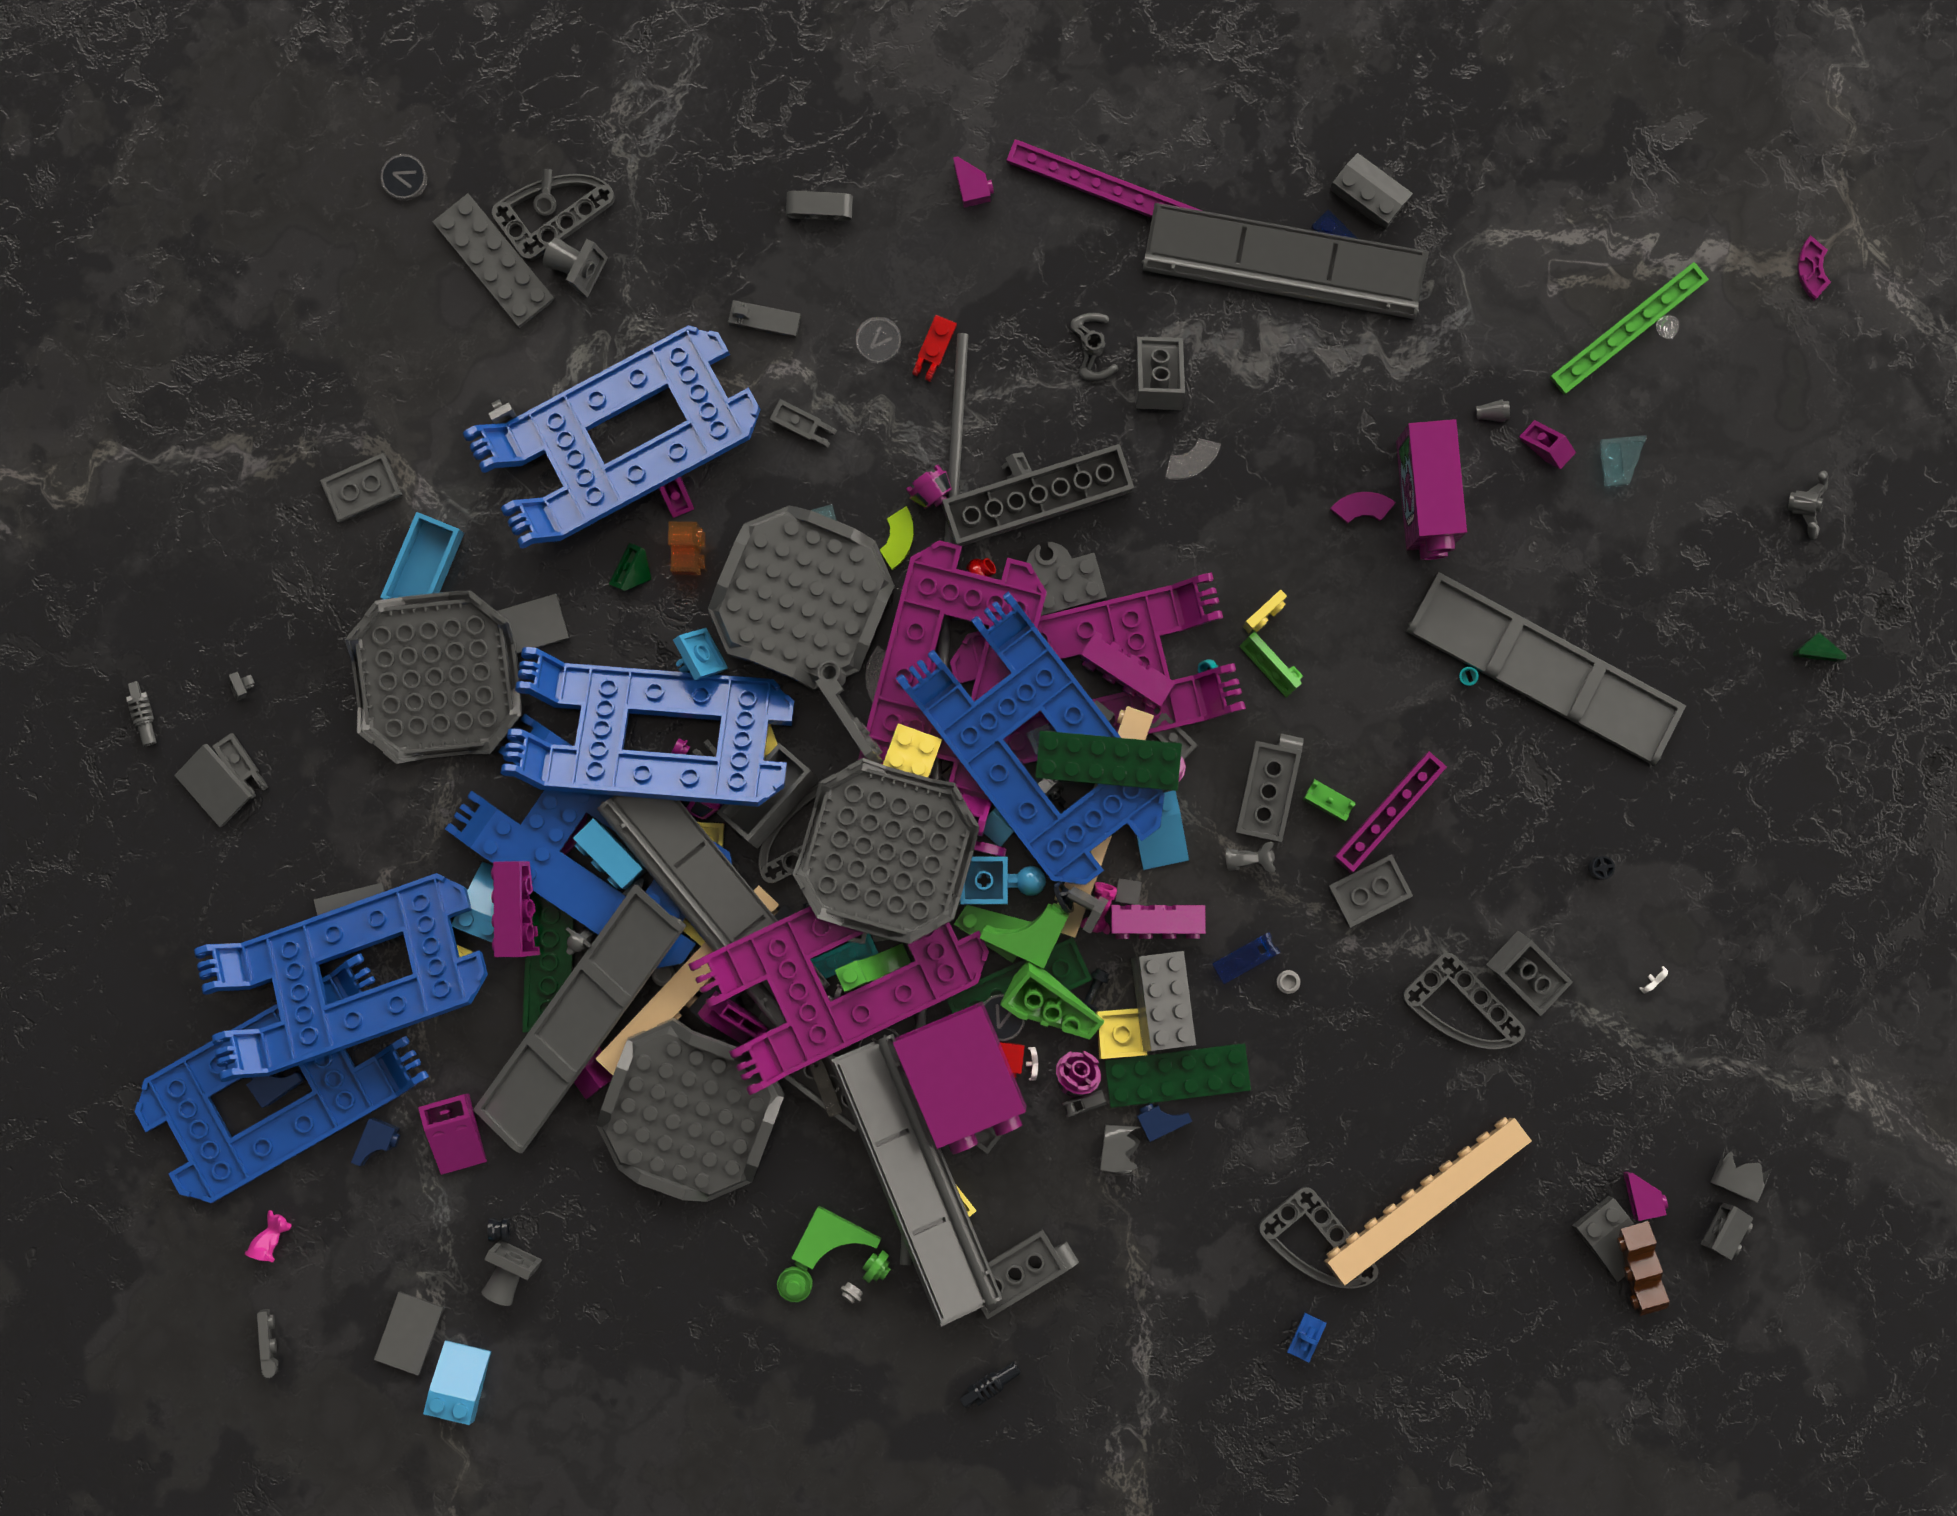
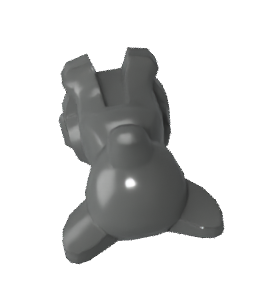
(1245, 858)
(580, 941)

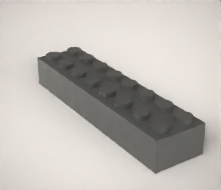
(1037, 495)

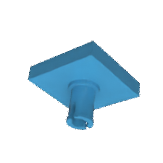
(699, 654)

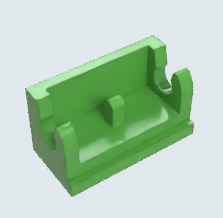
(1329, 801)

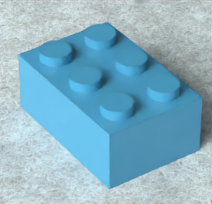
(609, 855)

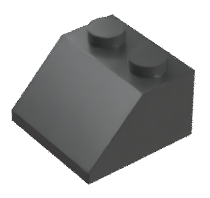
(1727, 1231)

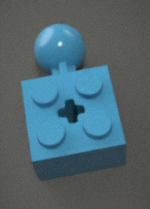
(1029, 881)

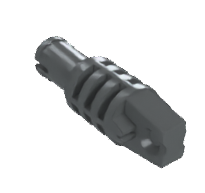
(141, 713)

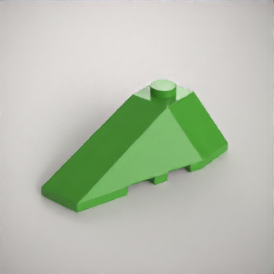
(1043, 999)

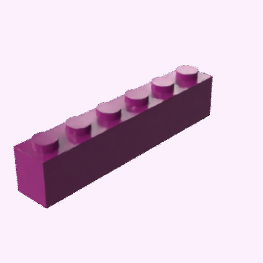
(1389, 812)

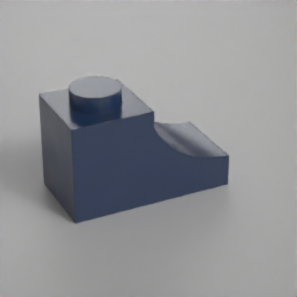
(273, 1087)
(1158, 1123)
(375, 1137)

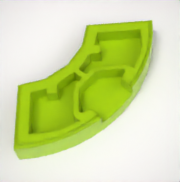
(900, 538)

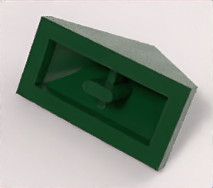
(632, 569)
(1820, 649)

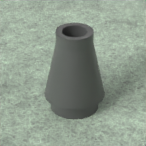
(1494, 411)

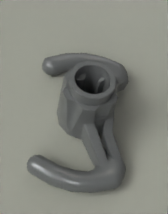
(1089, 351)
(1810, 503)

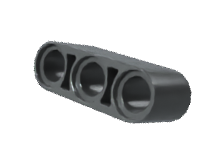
(819, 205)

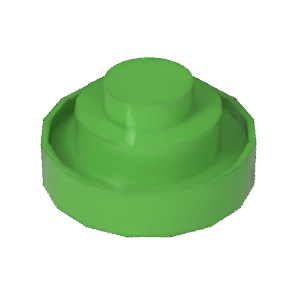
(876, 1267)
(794, 1284)

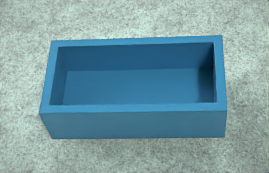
(423, 558)

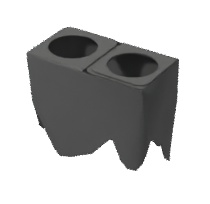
(1117, 1147)
(1744, 1180)

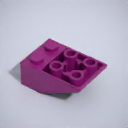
(453, 1133)

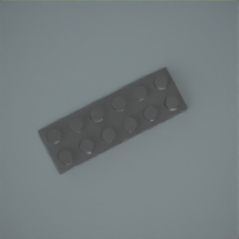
(493, 260)

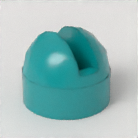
(1205, 664)
(1464, 678)

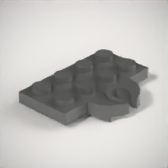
(1066, 579)

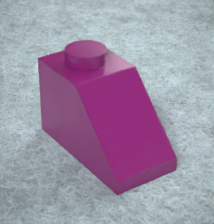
(972, 183)
(1548, 444)
(676, 497)
(1644, 1198)

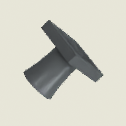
(581, 266)
(510, 1266)

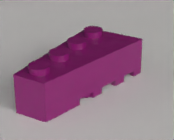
(1126, 670)
(513, 910)
(1157, 920)

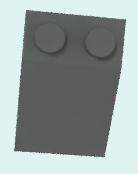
(1159, 373)
(1529, 973)
(1600, 1232)

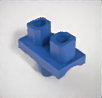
(1306, 1337)

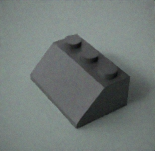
(1370, 191)

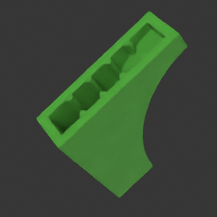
(1033, 941)
(871, 968)
(828, 1232)

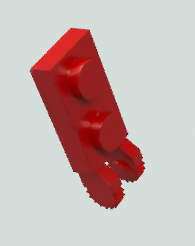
(935, 345)

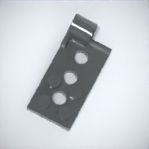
(831, 689)
(1288, 755)
(1054, 1263)

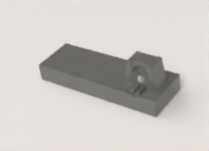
(764, 318)

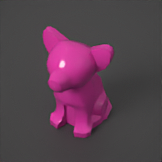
(1109, 893)
(265, 1242)

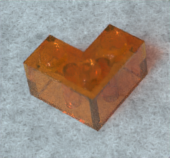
(685, 544)

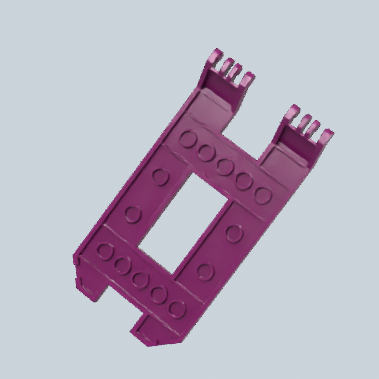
(929, 593)
(1136, 626)
(813, 1022)

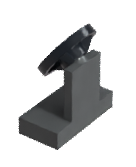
(1083, 899)

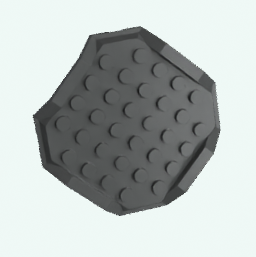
(800, 594)
(434, 676)
(886, 851)
(684, 1114)

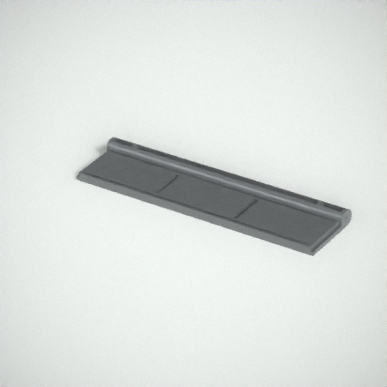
(1285, 260)
(1546, 669)
(694, 877)
(578, 1018)
(916, 1181)

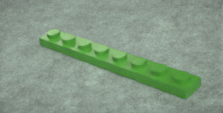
(1629, 328)

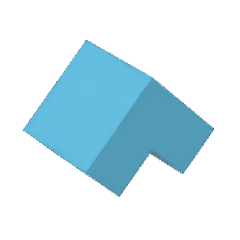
(997, 828)

